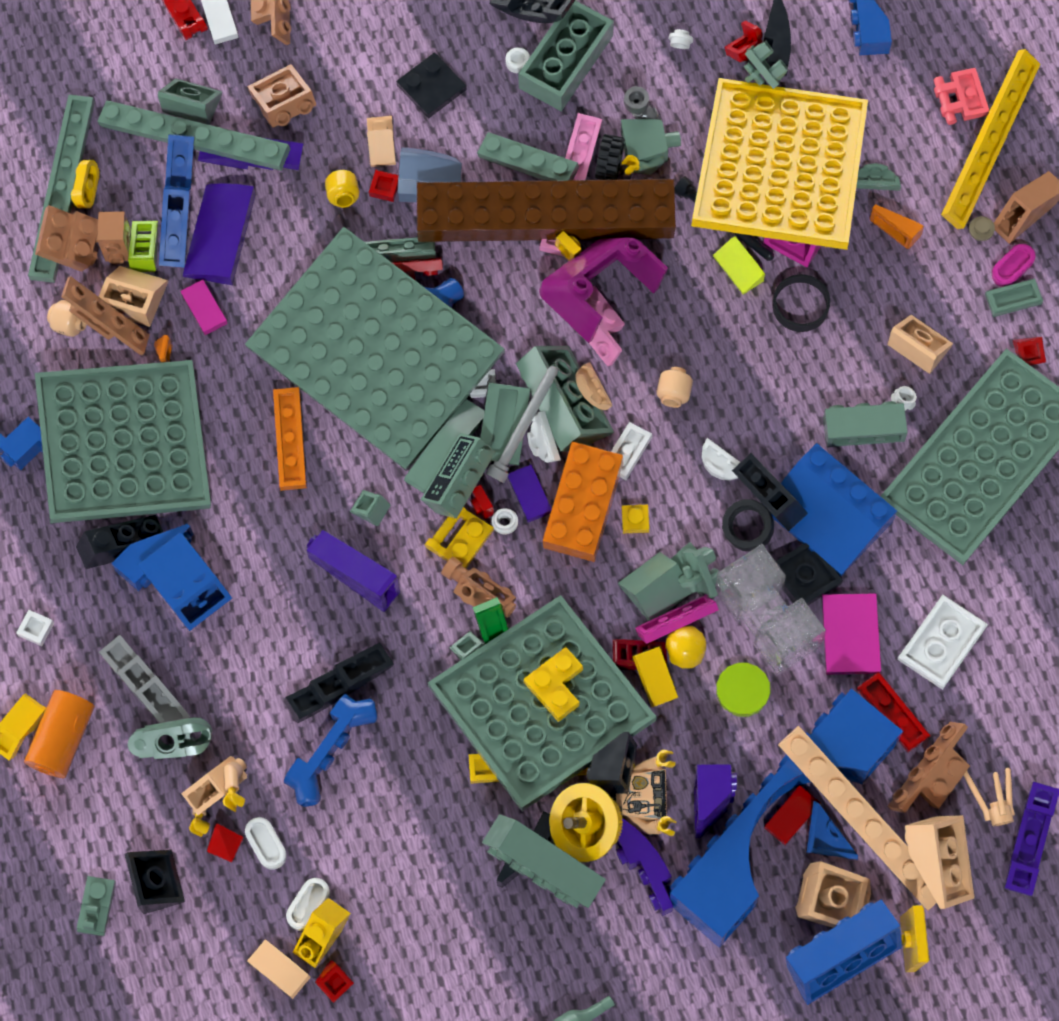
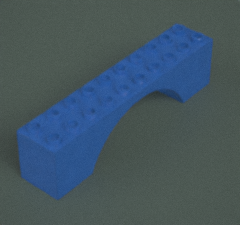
(719, 885)

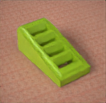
(143, 260)

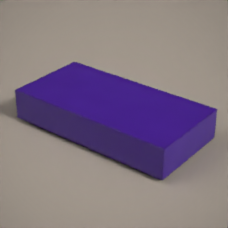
(529, 493)

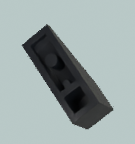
(770, 492)

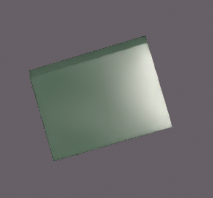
(189, 101)
(655, 586)

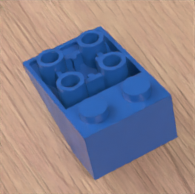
(185, 581)

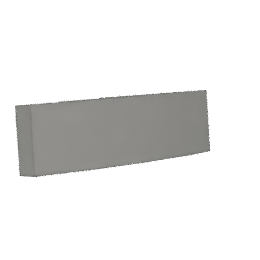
(142, 681)

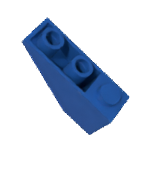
(872, 28)
(136, 552)

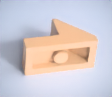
(381, 141)

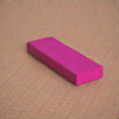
(676, 618)

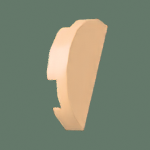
(591, 387)

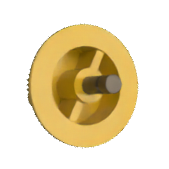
(585, 822)

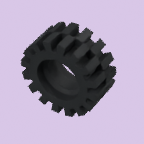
(609, 157)

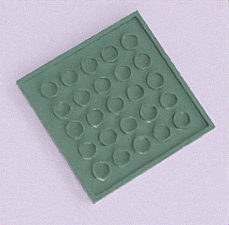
(121, 441)
(514, 729)

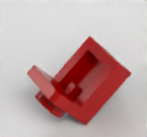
(738, 48)

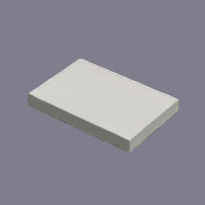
(942, 642)

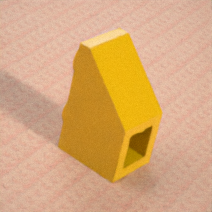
(321, 932)

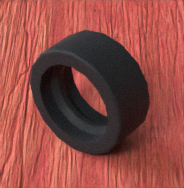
(734, 510)

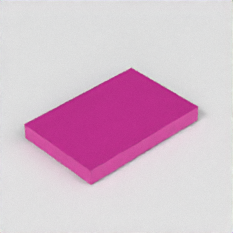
(851, 634)

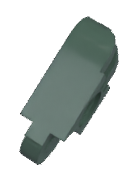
(147, 741)

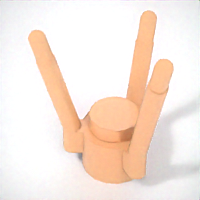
(1001, 810)

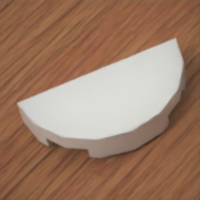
(542, 440)
(718, 461)

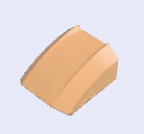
(831, 894)

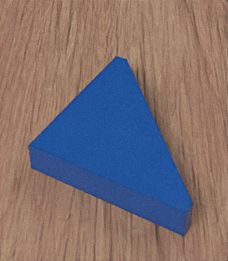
(825, 837)

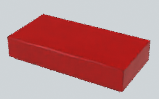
(791, 815)

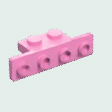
(603, 342)

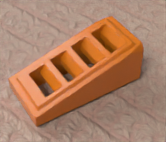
(897, 226)

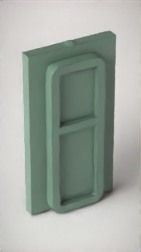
(501, 416)

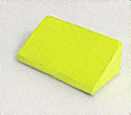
(739, 265)

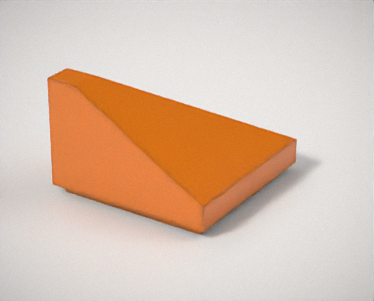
(163, 348)

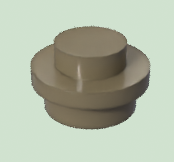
(981, 228)

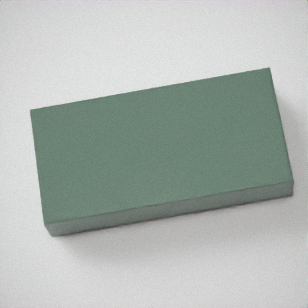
(1013, 297)

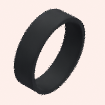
(801, 278)

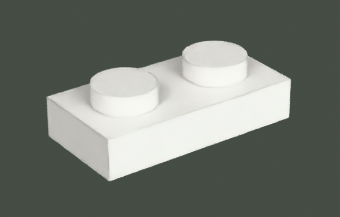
(631, 445)

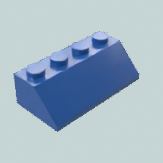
(844, 951)

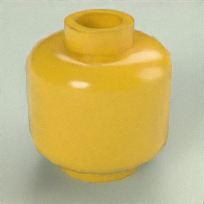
(342, 188)

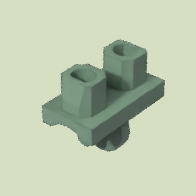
(771, 74)
(697, 574)

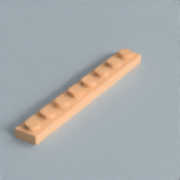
(856, 812)

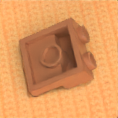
(282, 96)
(68, 238)

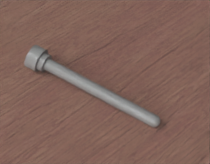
(500, 469)

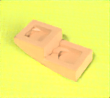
(279, 969)

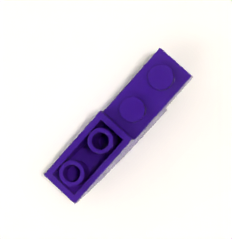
(638, 851)

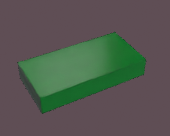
(490, 619)

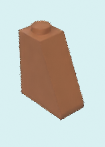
(1027, 206)

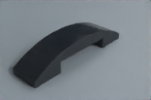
(534, 10)

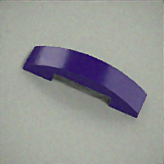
(1031, 838)

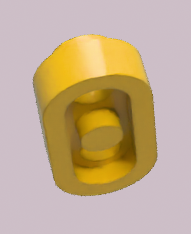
(85, 184)

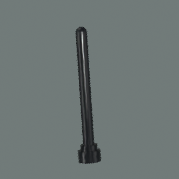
(685, 189)

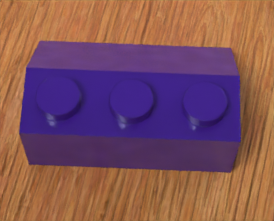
(712, 794)

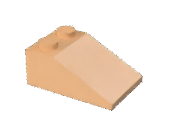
(942, 858)

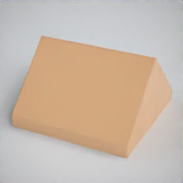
(919, 343)

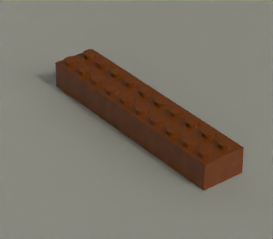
(545, 210)

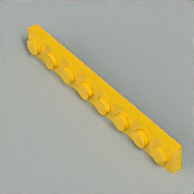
(990, 139)

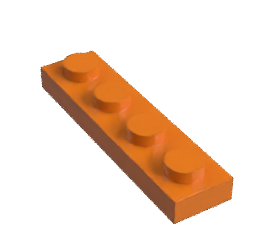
(289, 439)

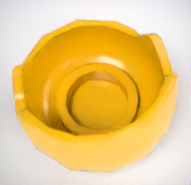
(686, 647)

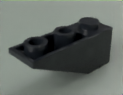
(106, 543)

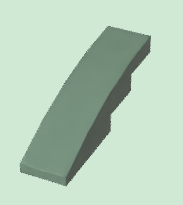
(464, 421)

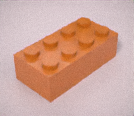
(583, 501)

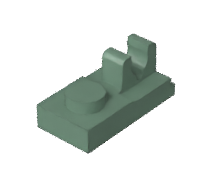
(96, 906)

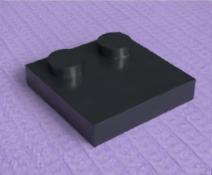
(431, 85)
(807, 575)

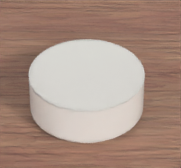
(516, 59)

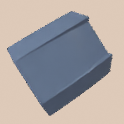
(424, 166)

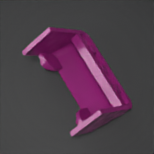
(570, 284)

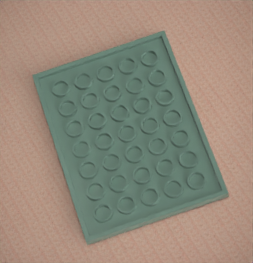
(375, 348)

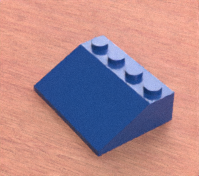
(840, 507)

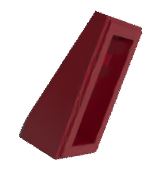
(629, 664)

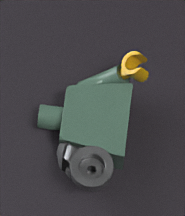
(644, 136)

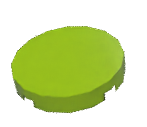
(743, 689)

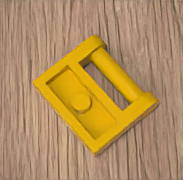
(465, 543)

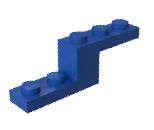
(176, 200)
(21, 444)

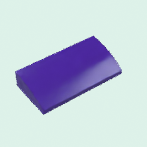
(219, 233)

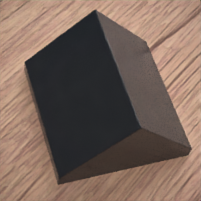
(154, 879)

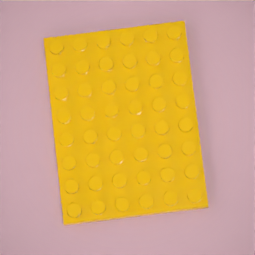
(781, 164)

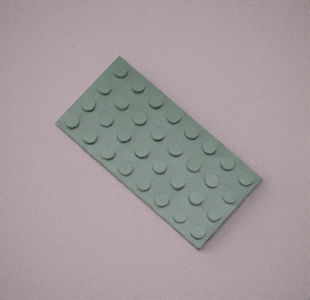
(980, 458)

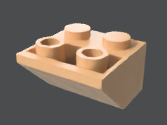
(134, 294)

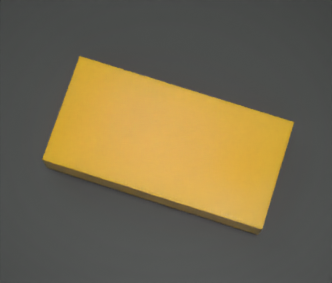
(655, 677)

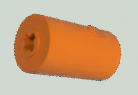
(59, 734)

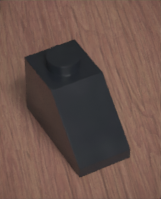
(614, 765)

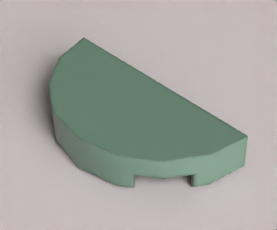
(877, 177)

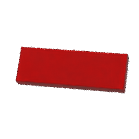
(885, 700)

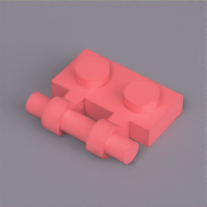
(968, 93)

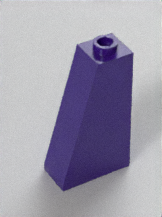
(354, 570)

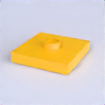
(914, 938)

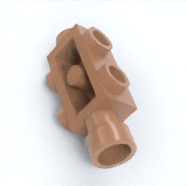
(473, 591)

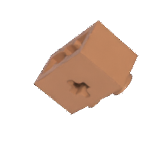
(114, 236)

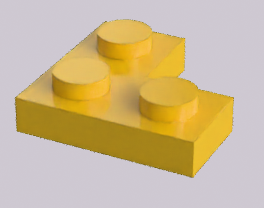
(549, 683)

